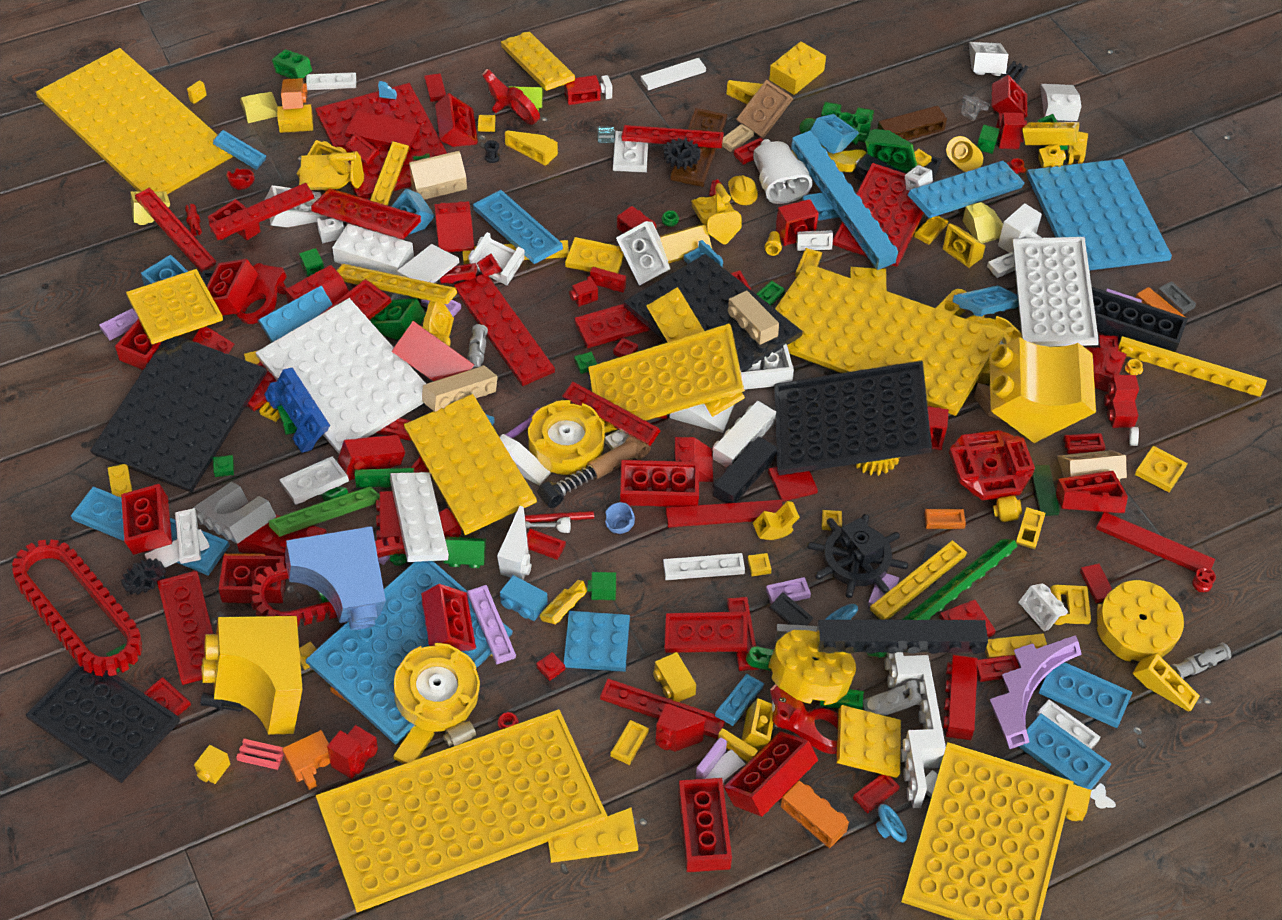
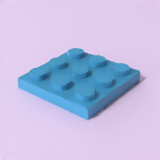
(597, 641)

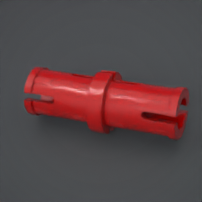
(193, 219)

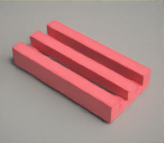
(260, 752)

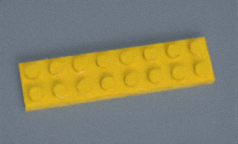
(678, 321)

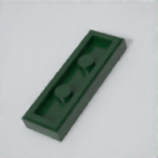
(1045, 490)

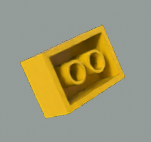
(797, 68)

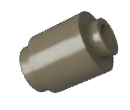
(459, 734)

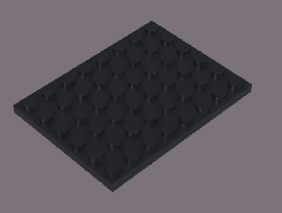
(708, 292)
(179, 412)
(852, 418)

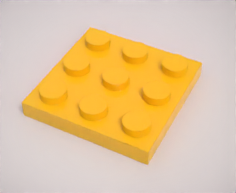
(869, 741)

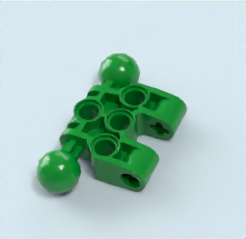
(859, 121)

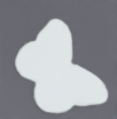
(1101, 800)

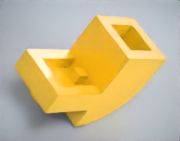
(778, 524)
(1030, 528)

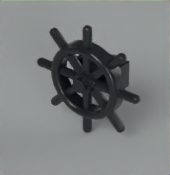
(863, 547)

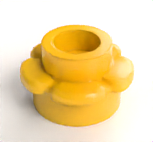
(1134, 367)

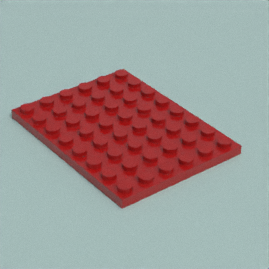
(406, 107)

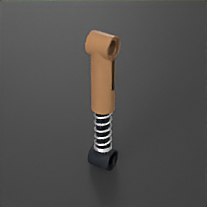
(554, 493)

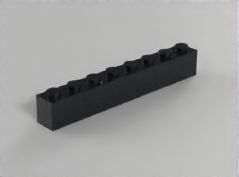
(902, 636)

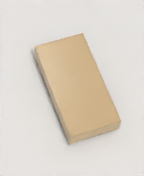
(737, 137)

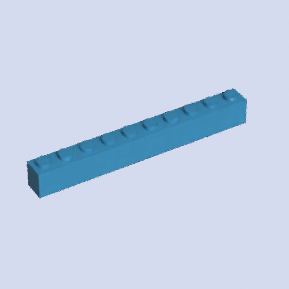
(844, 200)

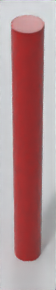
(556, 516)

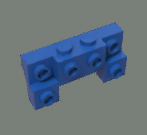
(300, 407)

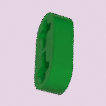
(764, 656)

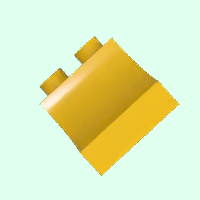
(1041, 386)
(257, 666)

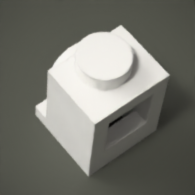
(918, 177)
(329, 229)

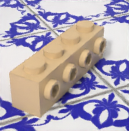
(448, 390)

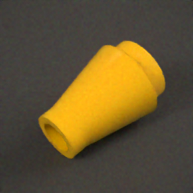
(773, 244)

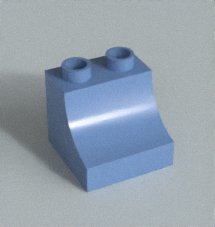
(343, 570)

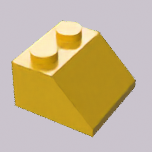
(963, 246)

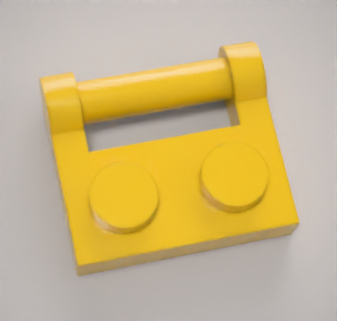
(1077, 604)

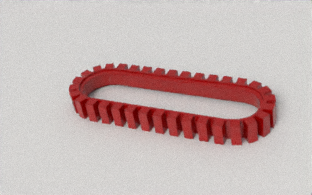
(269, 577)
(59, 625)

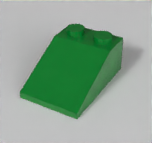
(891, 149)
(397, 317)

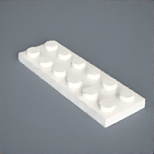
(418, 517)

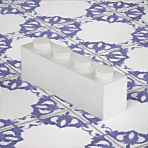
(754, 423)

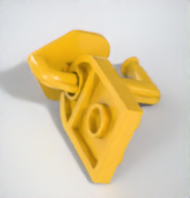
(331, 170)
(718, 215)
(438, 321)

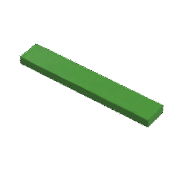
(324, 511)

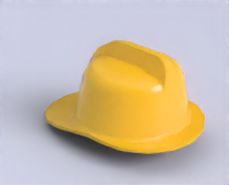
(964, 154)
(742, 190)

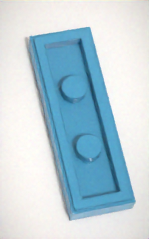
(239, 149)
(739, 699)

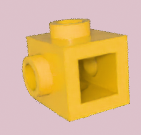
(1051, 156)

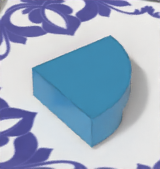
(386, 91)

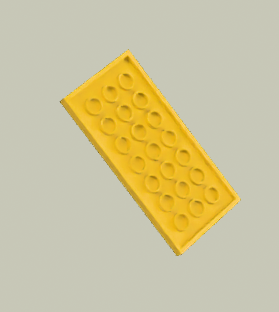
(671, 375)
(469, 464)

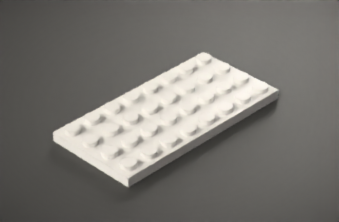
(1054, 291)

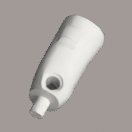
(781, 173)

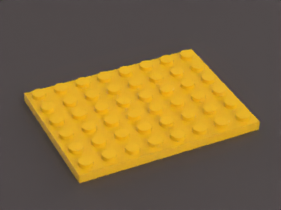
(987, 839)

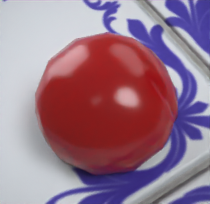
(241, 178)

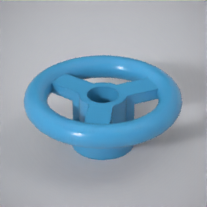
(844, 613)
(890, 823)

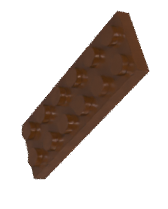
(703, 121)

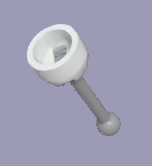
(563, 525)

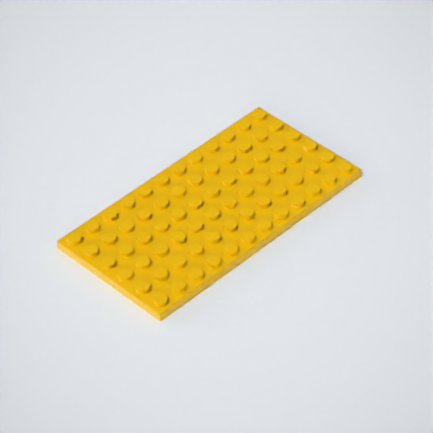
(134, 123)
(865, 327)
(459, 809)

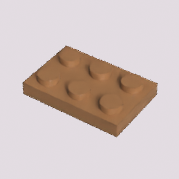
(764, 109)

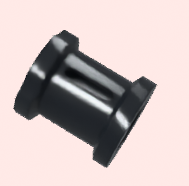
(492, 154)

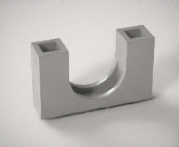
(223, 514)

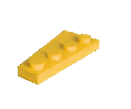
(604, 837)

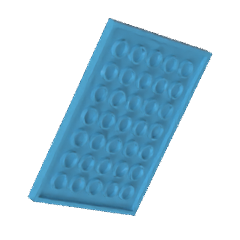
(1103, 207)
(365, 660)

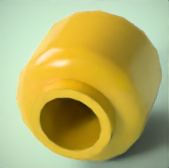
(1008, 508)

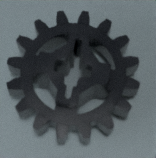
(682, 153)
(143, 576)

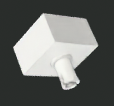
(1019, 225)

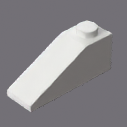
(525, 461)

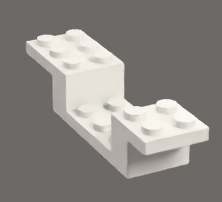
(922, 747)

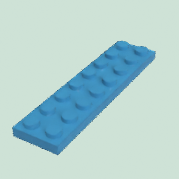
(965, 189)
(104, 513)

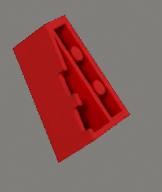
(370, 453)
(1092, 493)

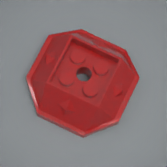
(992, 464)

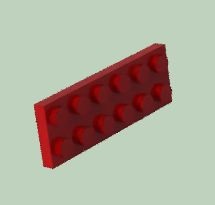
(366, 213)
(187, 622)

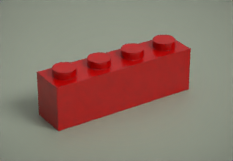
(961, 697)

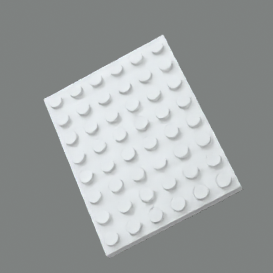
(347, 372)

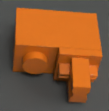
(306, 756)

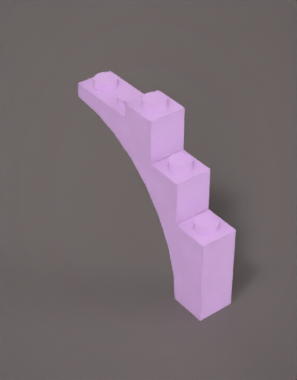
(1020, 684)

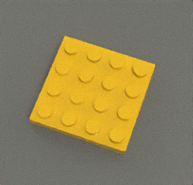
(174, 306)

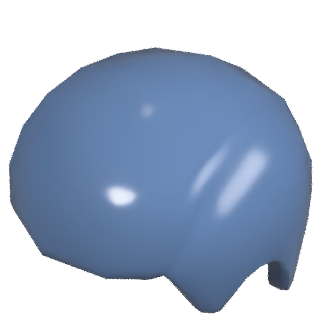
(619, 518)

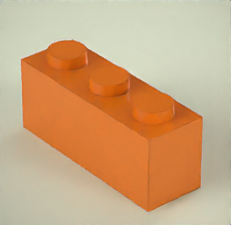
(293, 93)
(815, 814)

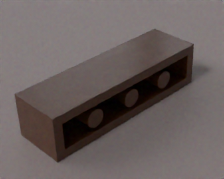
(916, 123)

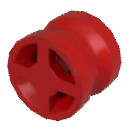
(1204, 579)

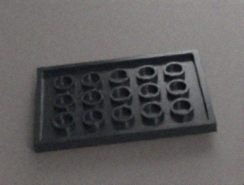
(103, 720)

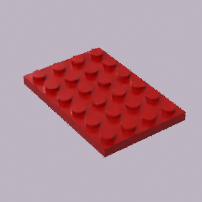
(888, 201)

